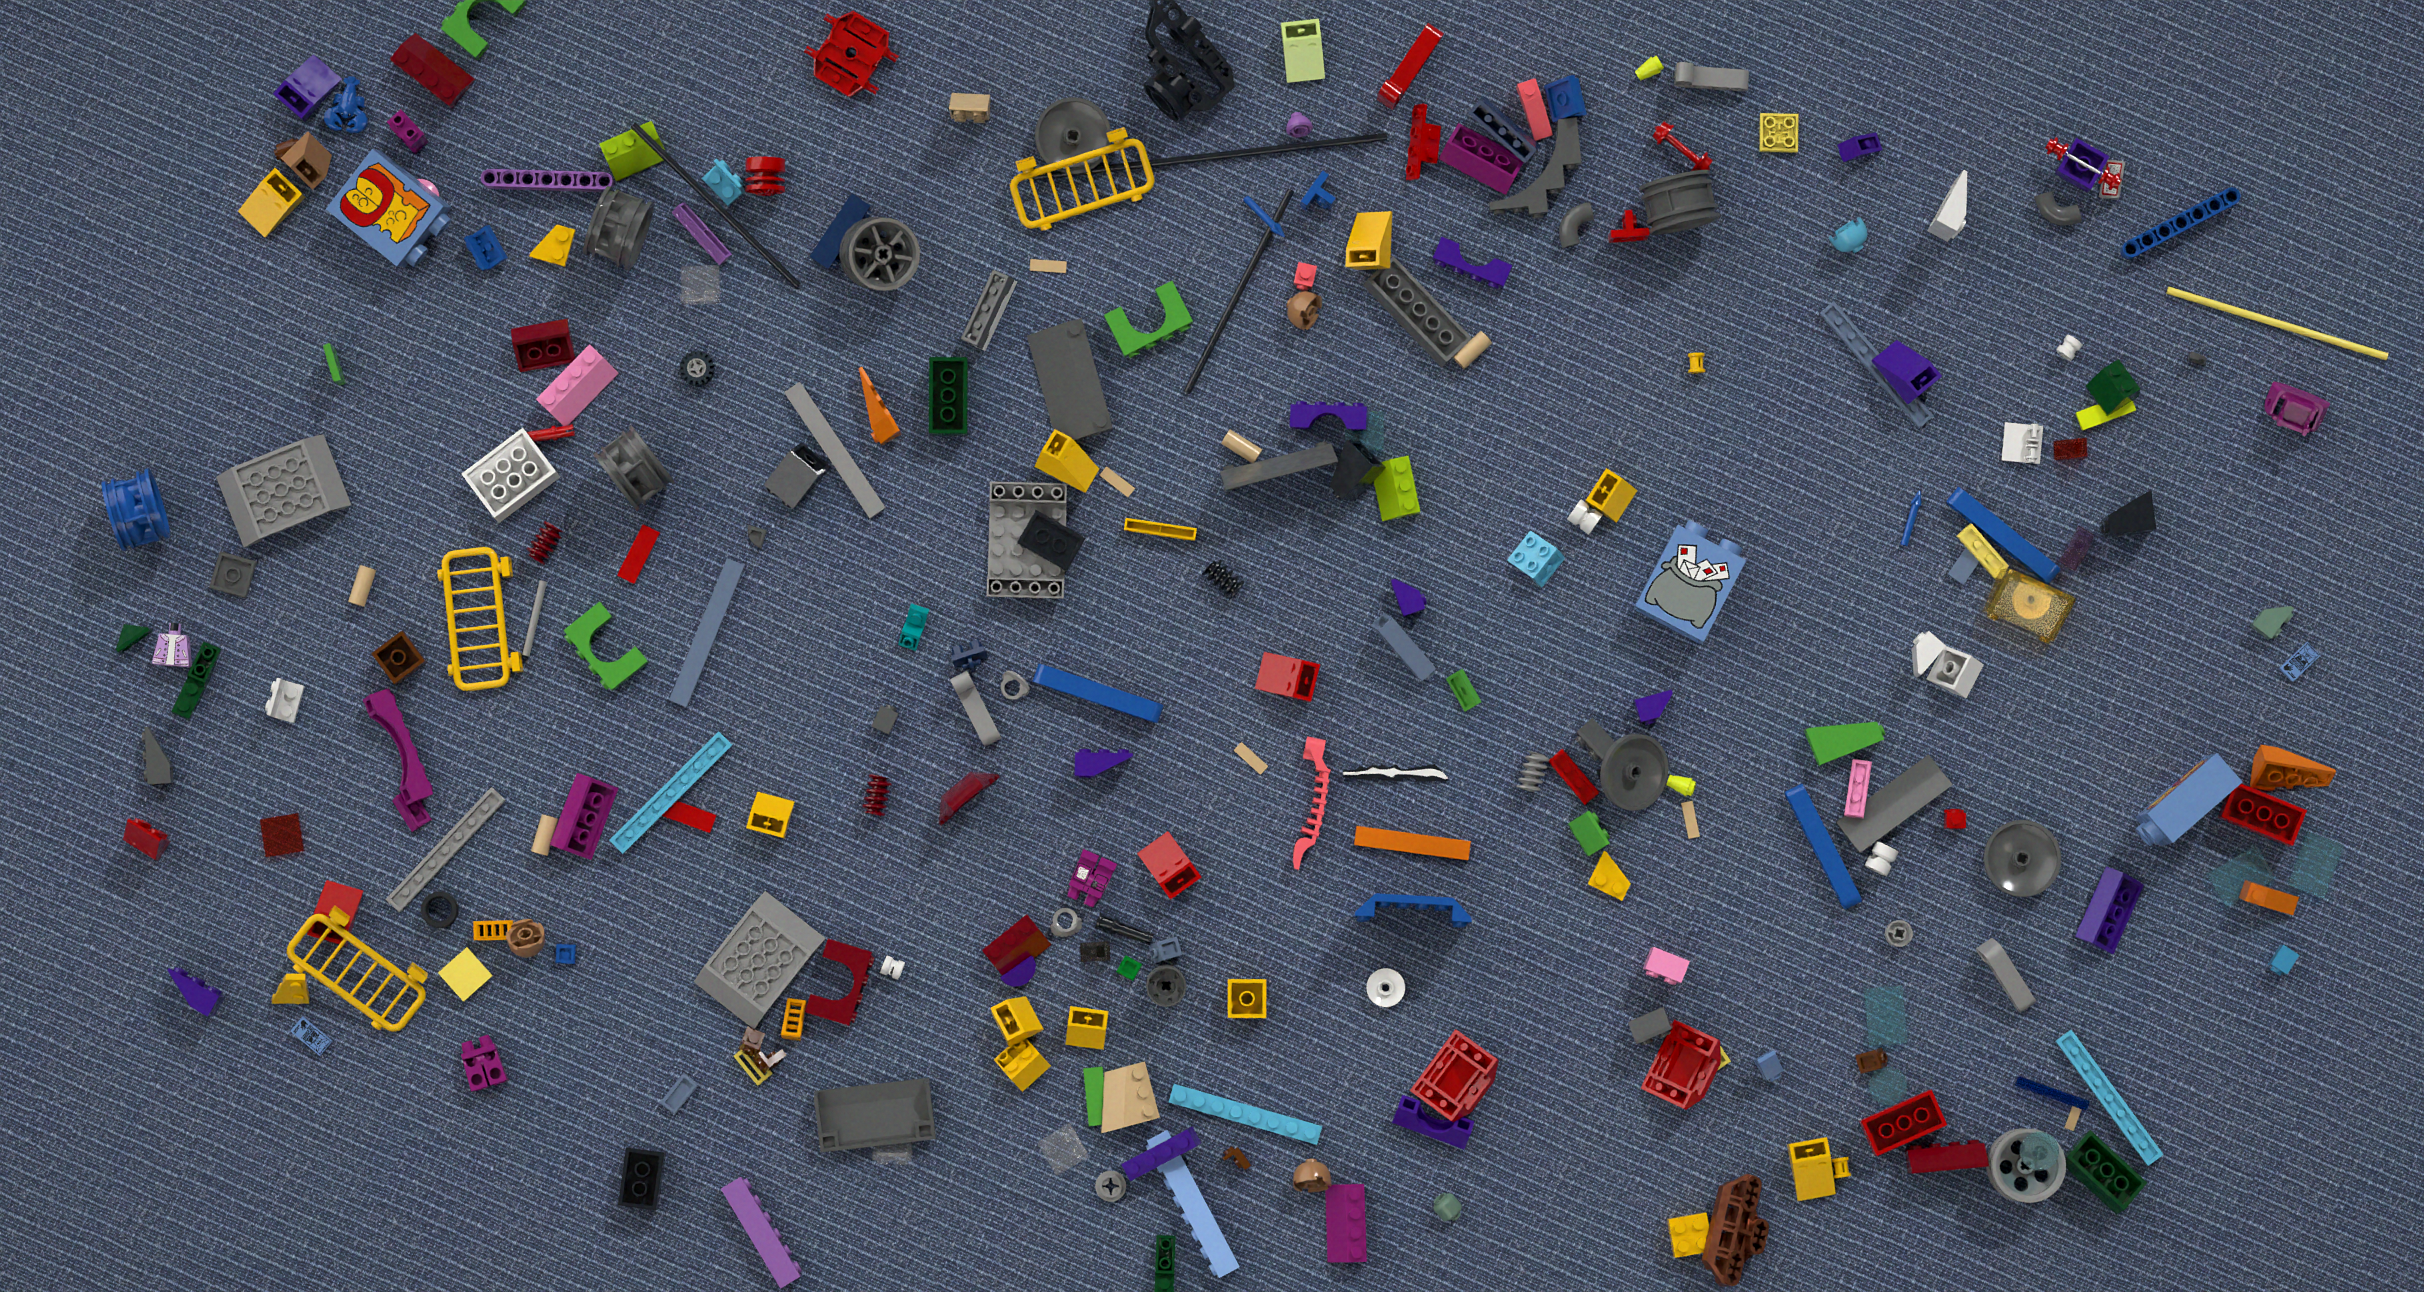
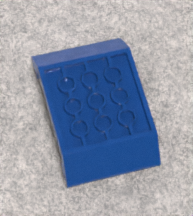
(1457, 914)

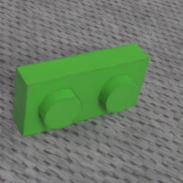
(1463, 690)

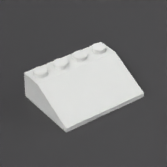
(1951, 214)
(510, 475)

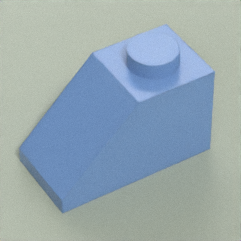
(1769, 1066)

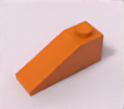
(2268, 897)

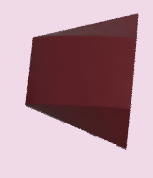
(963, 792)

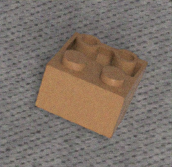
(308, 160)

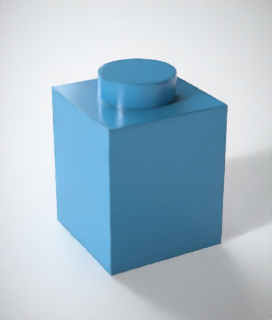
(2283, 960)

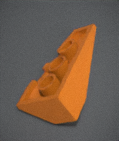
(881, 421)

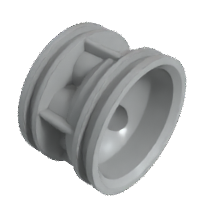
(2004, 1183)

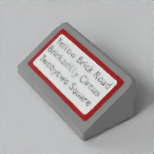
(2115, 167)

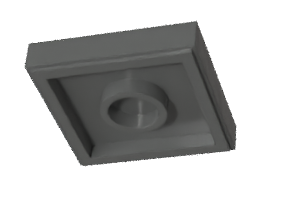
(233, 574)

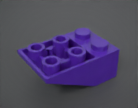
(307, 87)
(1906, 370)
(1094, 764)
(199, 997)

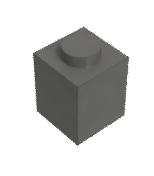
(885, 719)

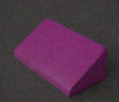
(413, 814)

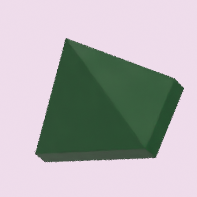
(130, 636)

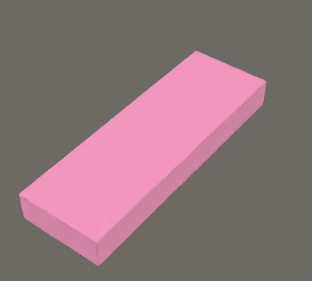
(1858, 788)

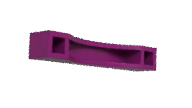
(383, 709)

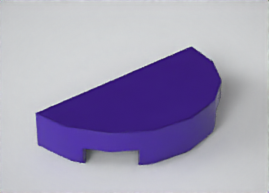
(1021, 973)

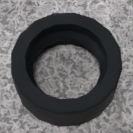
(425, 909)

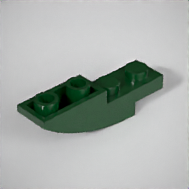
(197, 681)
(1165, 1263)

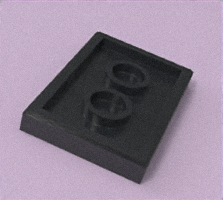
(1051, 540)

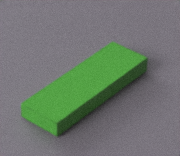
(1094, 1094)

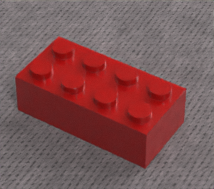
(2263, 814)
(1902, 1122)

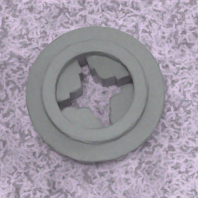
(1104, 1192)

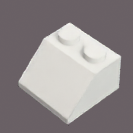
(1925, 651)
(1955, 671)

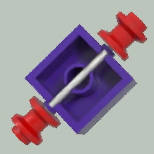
(2082, 164)

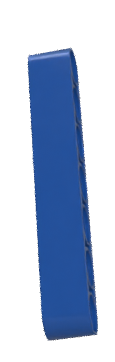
(2188, 219)
(2003, 535)
(1097, 693)
(1823, 846)

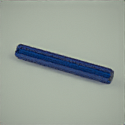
(2052, 1093)

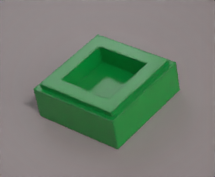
(1129, 968)

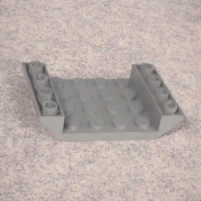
(283, 489)
(1012, 568)
(758, 959)

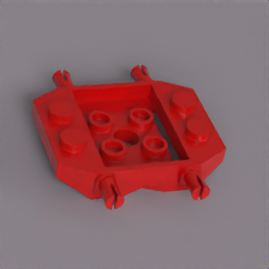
(866, 58)

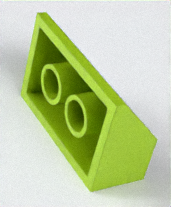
(629, 153)
(1396, 490)

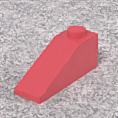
(1534, 109)

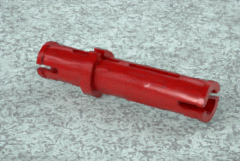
(551, 433)

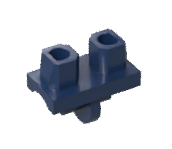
(969, 658)

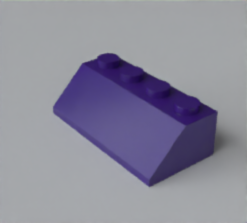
(2109, 910)

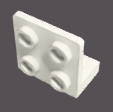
(284, 700)

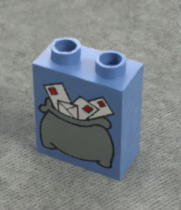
(1690, 582)

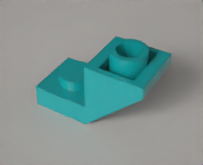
(913, 627)

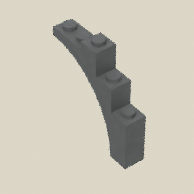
(1534, 197)

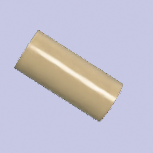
(1472, 350)
(1241, 446)
(362, 586)
(544, 834)

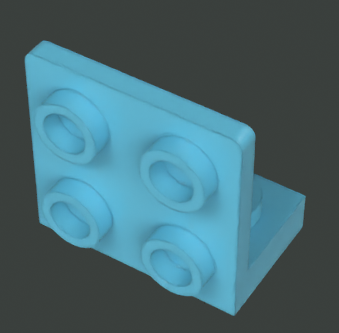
(723, 183)
(1536, 558)

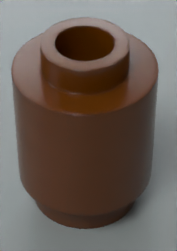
(283, 147)

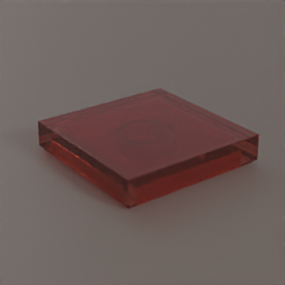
(282, 835)

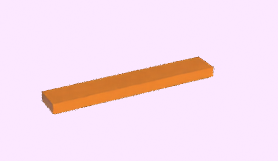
(1412, 843)

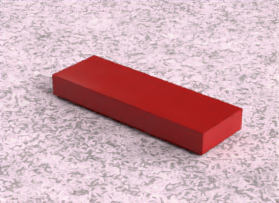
(638, 554)
(1573, 776)
(691, 816)

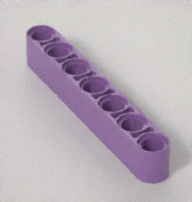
(539, 175)

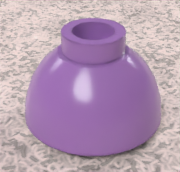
(1298, 125)

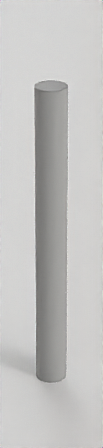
(534, 618)

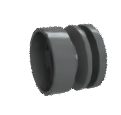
(1166, 997)

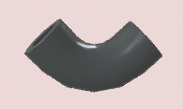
(2056, 214)
(1570, 223)

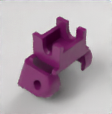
(2297, 408)

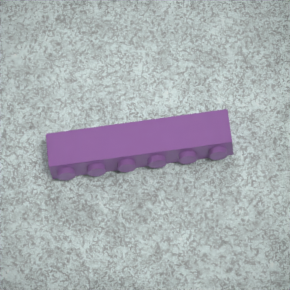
(761, 1232)

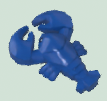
(347, 107)

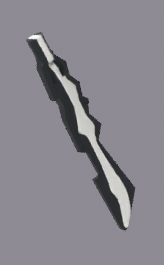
(1394, 773)

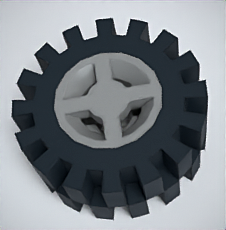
(694, 362)

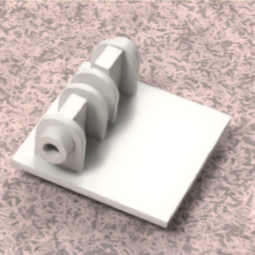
(2022, 443)

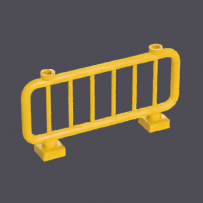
(1117, 137)
(497, 568)
(339, 917)

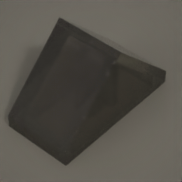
(1095, 951)

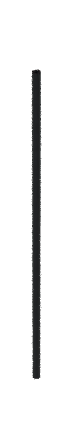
(1228, 154)

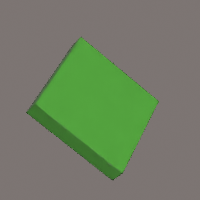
(334, 364)

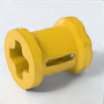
(1696, 363)
(1841, 1167)

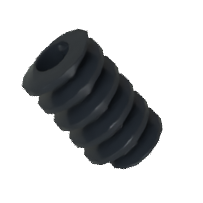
(1223, 578)

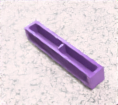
(701, 233)

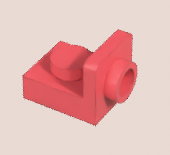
(1304, 276)

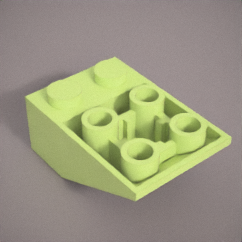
(1302, 50)

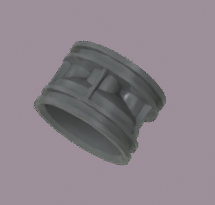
(618, 227)
(633, 468)

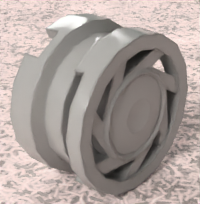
(1898, 933)

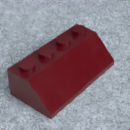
(432, 70)
(1946, 1157)

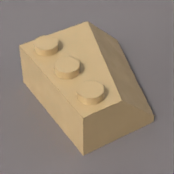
(1127, 1097)

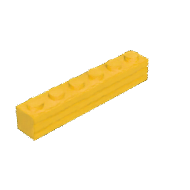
(1160, 529)

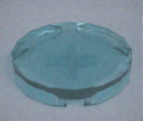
(1887, 1086)
(2039, 1151)

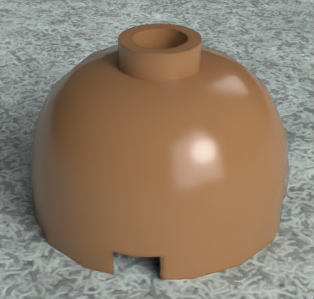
(1303, 308)
(526, 938)
(1311, 1176)

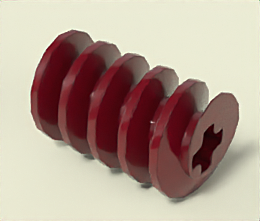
(544, 542)
(876, 795)

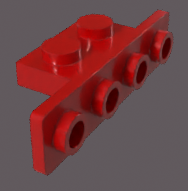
(1423, 142)

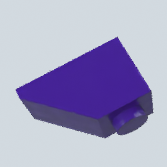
(1859, 147)
(1408, 598)
(1652, 706)

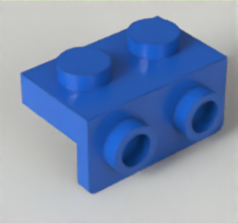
(485, 248)

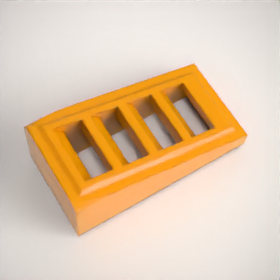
(476, 929)
(799, 1028)

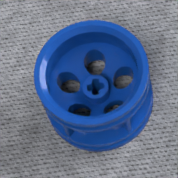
(136, 510)

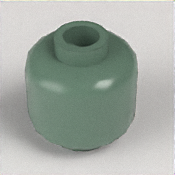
(1447, 1207)

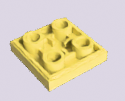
(1778, 133)
(465, 974)

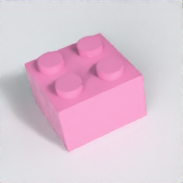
(1665, 965)

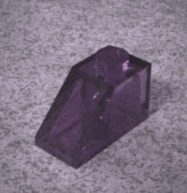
(2076, 548)

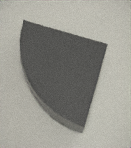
(2197, 358)
(756, 535)

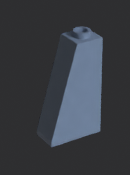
(1403, 647)

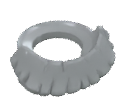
(1009, 676)
(1076, 925)

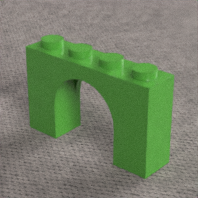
(459, 29)
(1132, 341)
(581, 634)

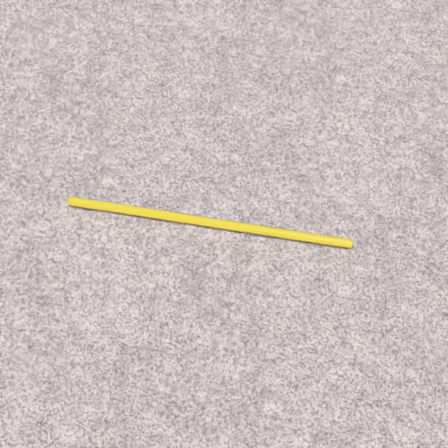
(2277, 323)

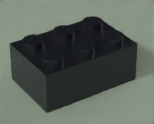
(641, 1178)

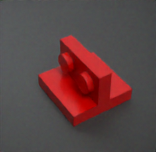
(1628, 233)

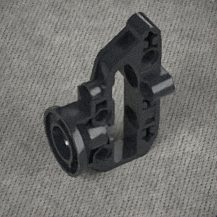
(1174, 91)

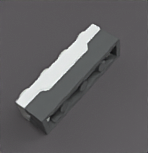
(989, 310)

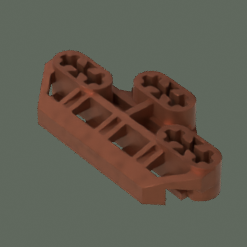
(1744, 1231)

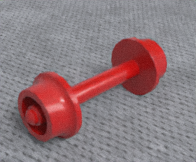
(1663, 132)

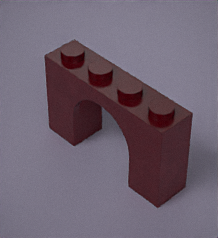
(844, 1009)

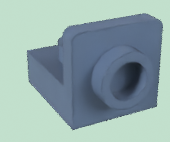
(1165, 949)

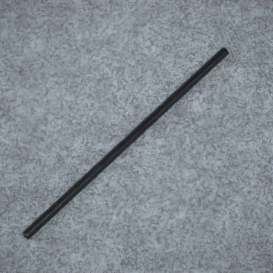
(715, 205)
(1237, 294)

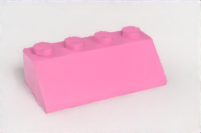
(577, 386)

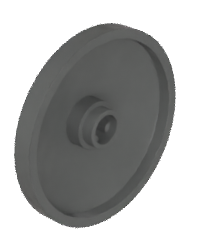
(1071, 129)
(1634, 772)
(2022, 858)

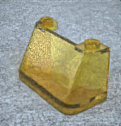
(2029, 604)

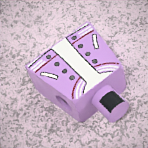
(173, 648)

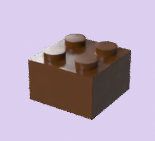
(399, 657)

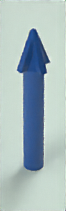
(1275, 227)
(1916, 502)

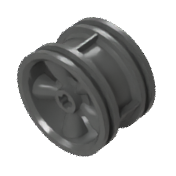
(1679, 202)

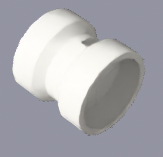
(2069, 347)
(892, 967)

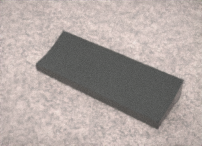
(1417, 312)
(1895, 803)

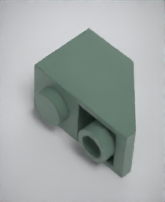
(2269, 621)

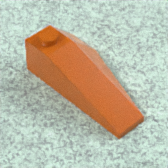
(2281, 768)

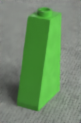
(1839, 740)

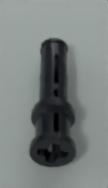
(1115, 926)

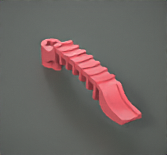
(1313, 751)

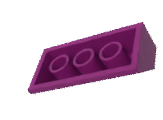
(1481, 158)
(584, 816)
(1346, 1223)

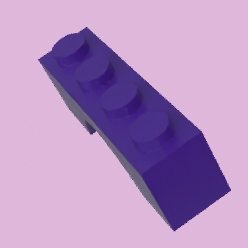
(1449, 255)
(1304, 416)
(1412, 1116)
(1161, 1153)

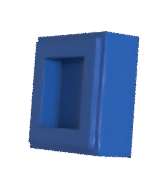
(565, 954)

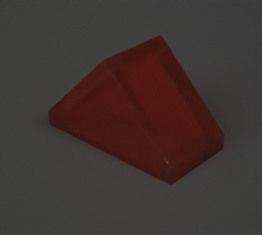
(2070, 449)

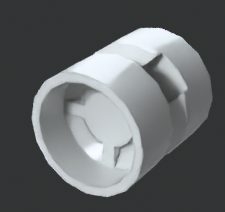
(1584, 516)
(1881, 858)

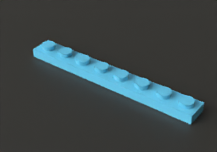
(670, 792)
(2109, 1097)
(1245, 1114)

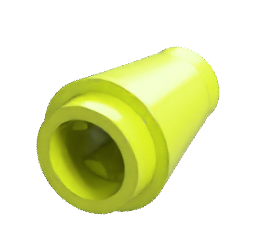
(1649, 68)
(1682, 784)

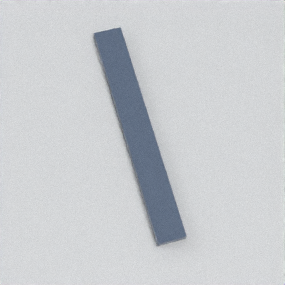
(1865, 353)
(706, 632)

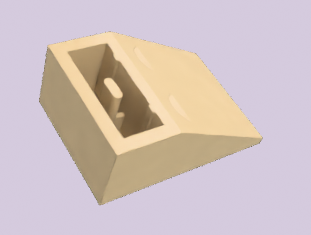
(970, 107)

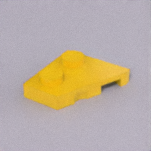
(555, 246)
(1609, 878)
(292, 990)

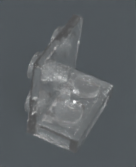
(700, 285)
(1063, 1149)

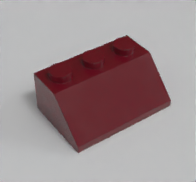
(543, 345)
(1016, 945)

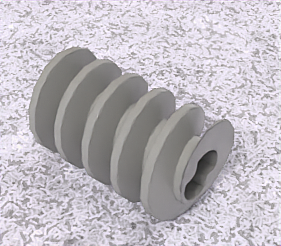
(1533, 771)

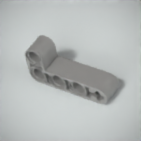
(1710, 78)
(975, 708)
(2006, 973)

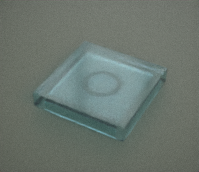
(1374, 437)

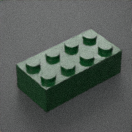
(948, 396)
(2103, 1172)

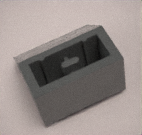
(1594, 739)
(1650, 1025)

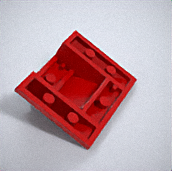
(1683, 1066)
(1456, 1077)

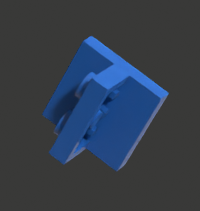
(1565, 98)
(1316, 192)

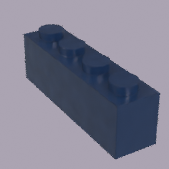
(1504, 129)
(828, 248)

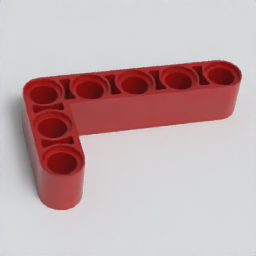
(1394, 89)

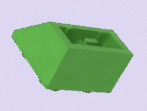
(1589, 833)

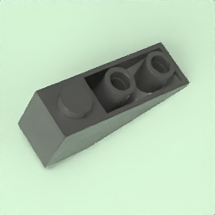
(158, 764)

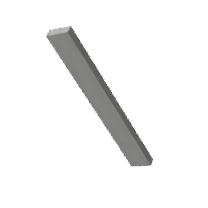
(834, 450)
(445, 849)

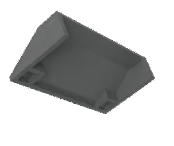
(1070, 380)
(1237, 477)
(874, 1114)

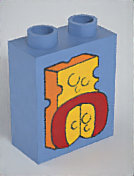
(390, 209)
(2186, 801)

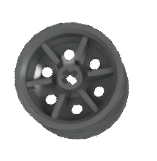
(862, 274)

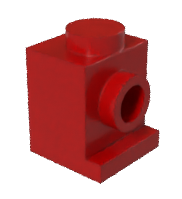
(1954, 819)

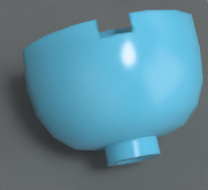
(1850, 236)

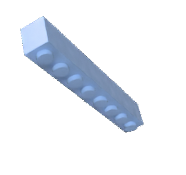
(1196, 1211)

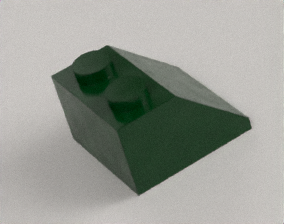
(2113, 388)

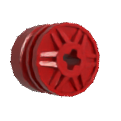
(765, 175)

